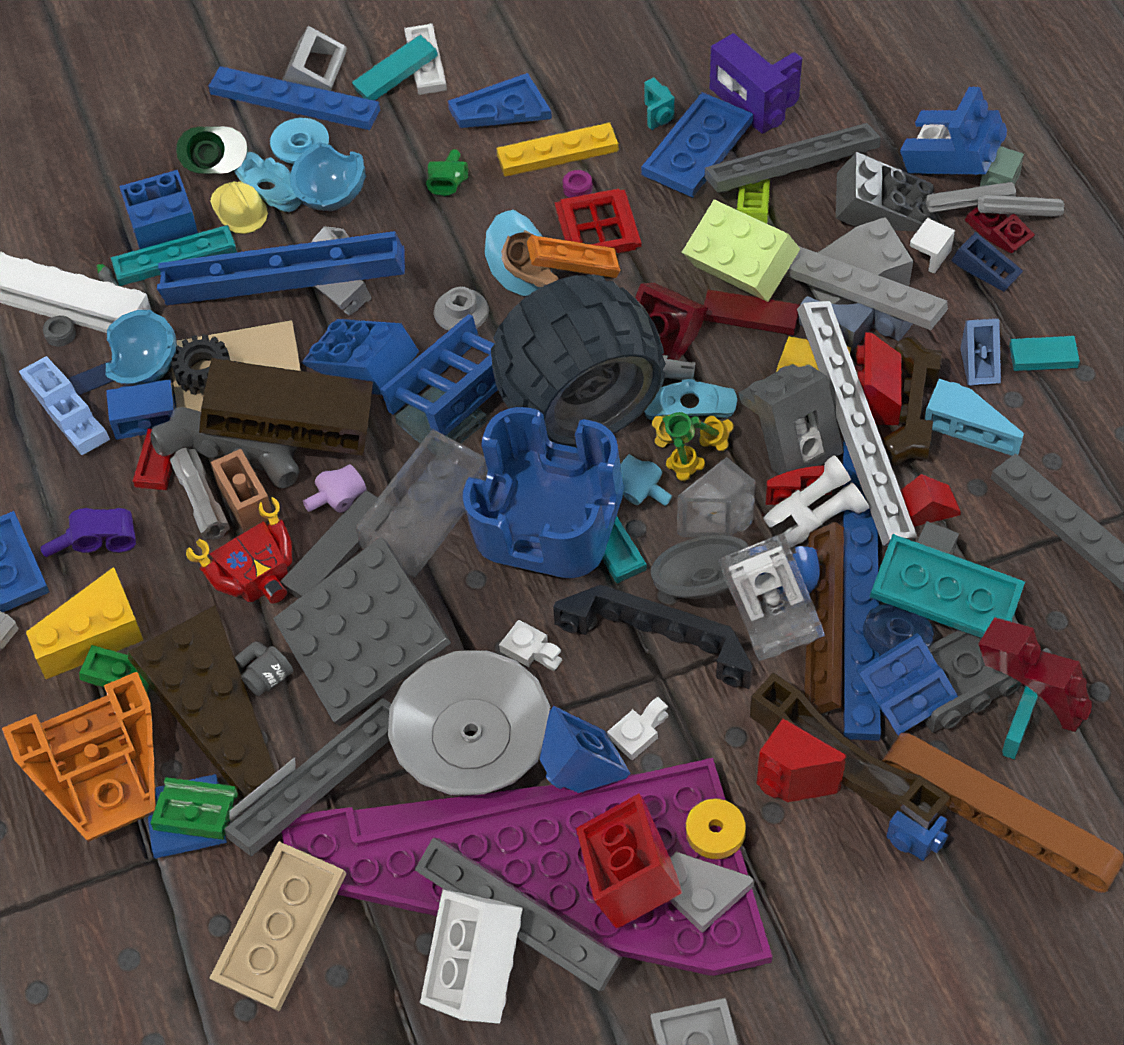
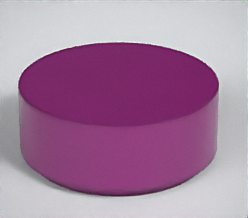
(577, 183)

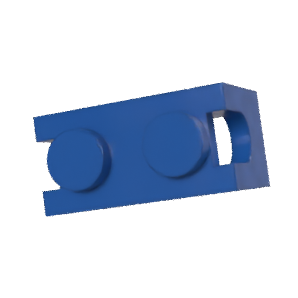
(139, 407)

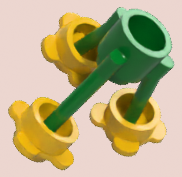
(681, 429)

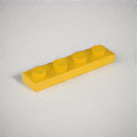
(557, 149)

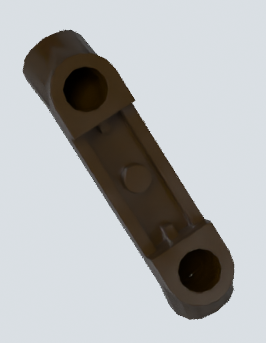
(915, 436)

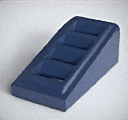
(984, 250)

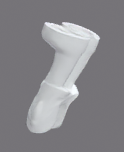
(807, 520)

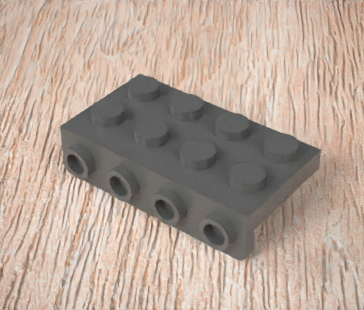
(971, 679)

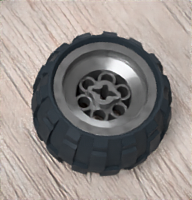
(579, 355)

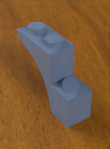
(858, 319)

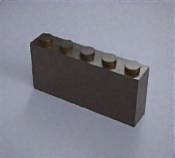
(286, 407)

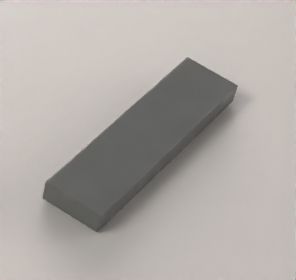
(330, 551)

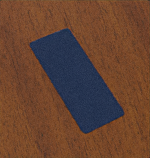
(90, 379)

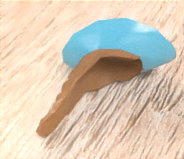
(509, 254)

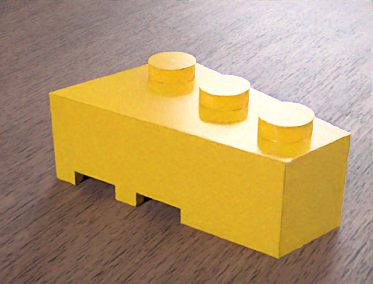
(92, 617)

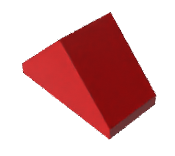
(929, 500)

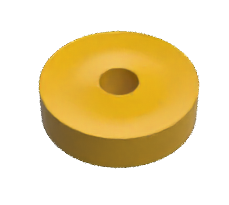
(715, 844)

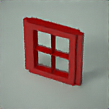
(624, 219)

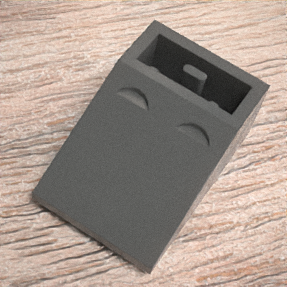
(876, 190)

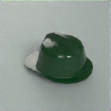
(211, 149)

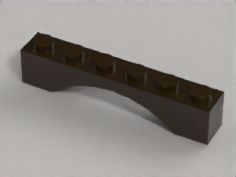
(870, 778)

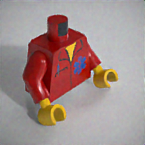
(251, 562)

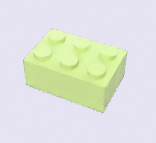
(741, 250)

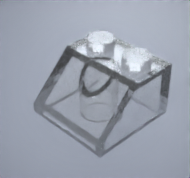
(717, 502)

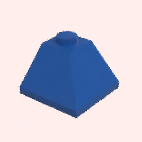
(579, 754)

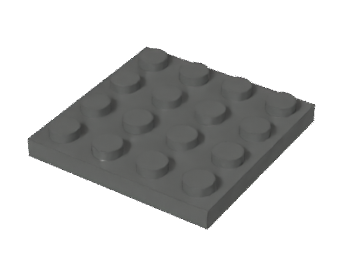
(361, 631)

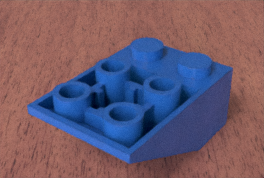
(362, 351)

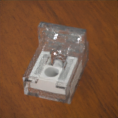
(783, 618)

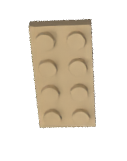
(278, 926)

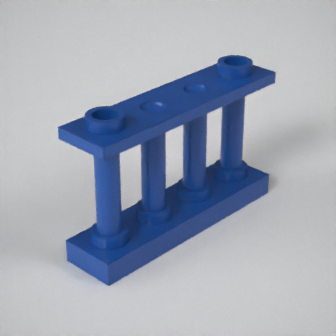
(459, 397)

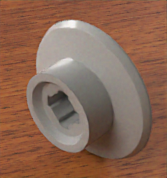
(448, 313)

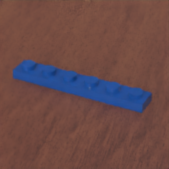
(294, 98)

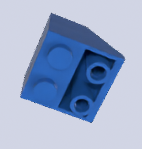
(158, 209)

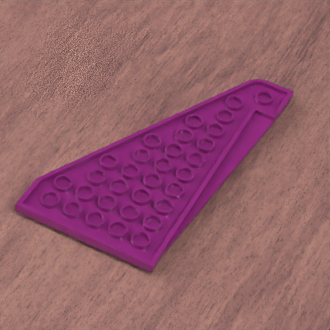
(535, 847)

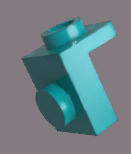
(659, 102)

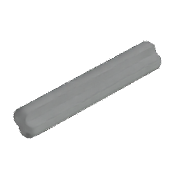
(966, 197)
(1020, 205)

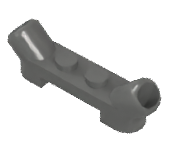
(183, 432)

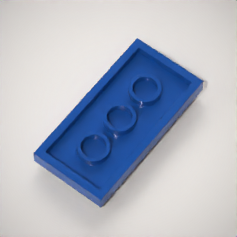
(695, 142)

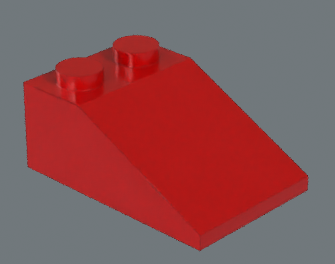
(627, 862)

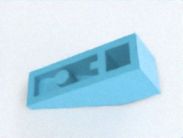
(968, 417)

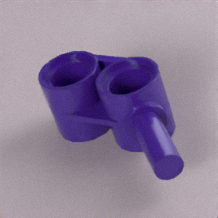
(93, 526)

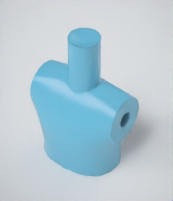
(641, 480)

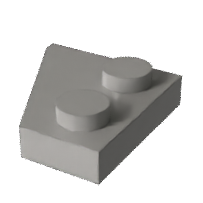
(706, 889)

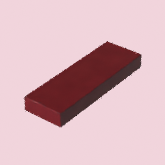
(751, 312)

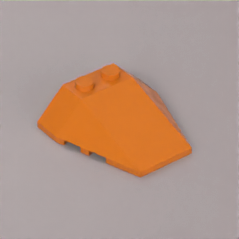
(93, 758)

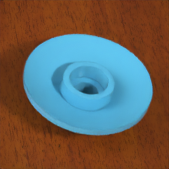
(295, 137)

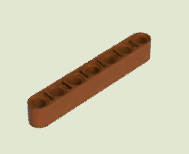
(1010, 815)

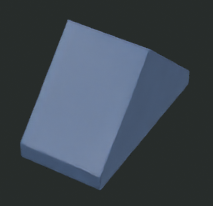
(981, 351)

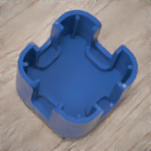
(544, 500)

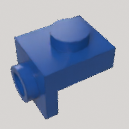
(914, 838)

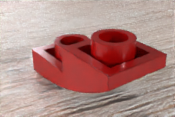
(785, 484)

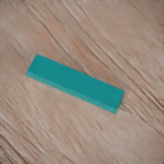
(144, 262)

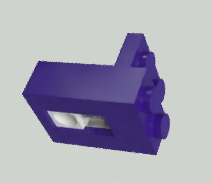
(754, 84)

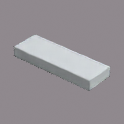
(430, 76)

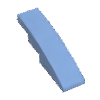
(64, 405)

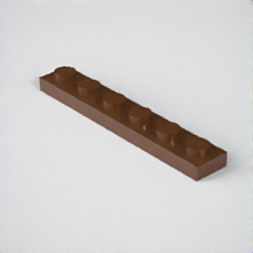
(824, 654)

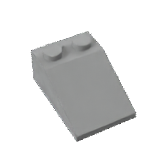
(872, 249)

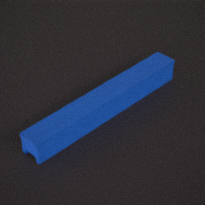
(281, 268)

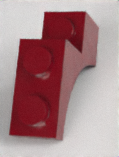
(1054, 678)

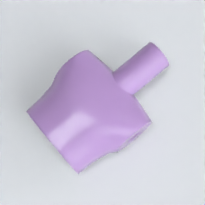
(337, 489)

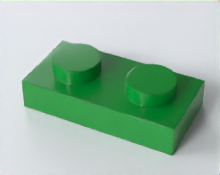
(106, 666)

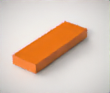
(573, 256)

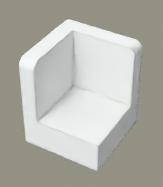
(935, 241)

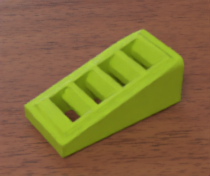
(755, 203)

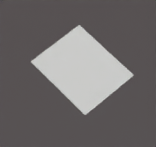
(262, 790)

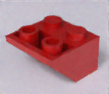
(880, 378)

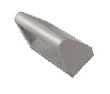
(319, 43)

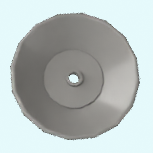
(463, 695)

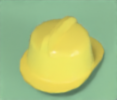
(239, 207)

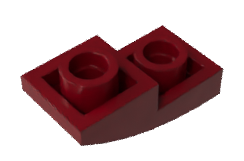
(1003, 231)

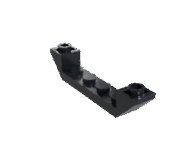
(578, 611)

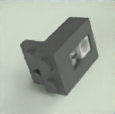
(795, 417)

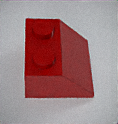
(798, 765)

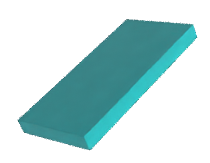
(944, 587)

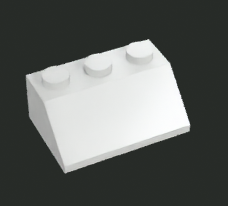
(471, 957)

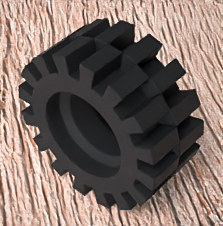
(192, 353)

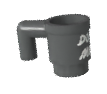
(266, 670)

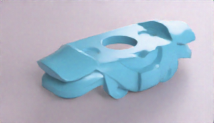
(256, 170)
(712, 400)

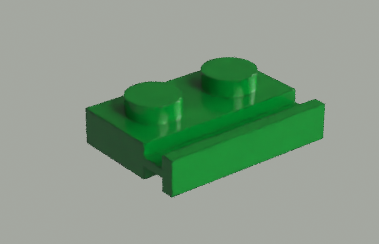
(194, 808)

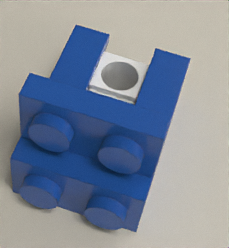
(956, 139)

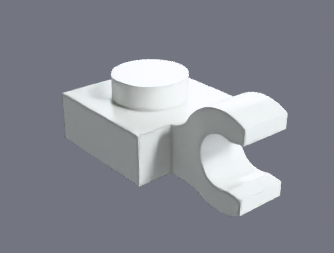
(529, 644)
(637, 732)

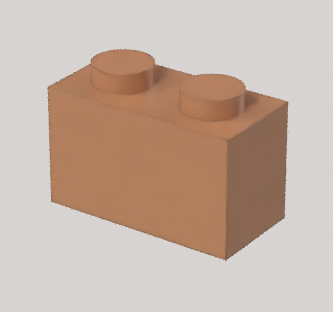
(241, 489)

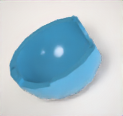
(327, 178)
(140, 348)

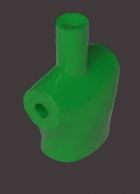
(447, 175)

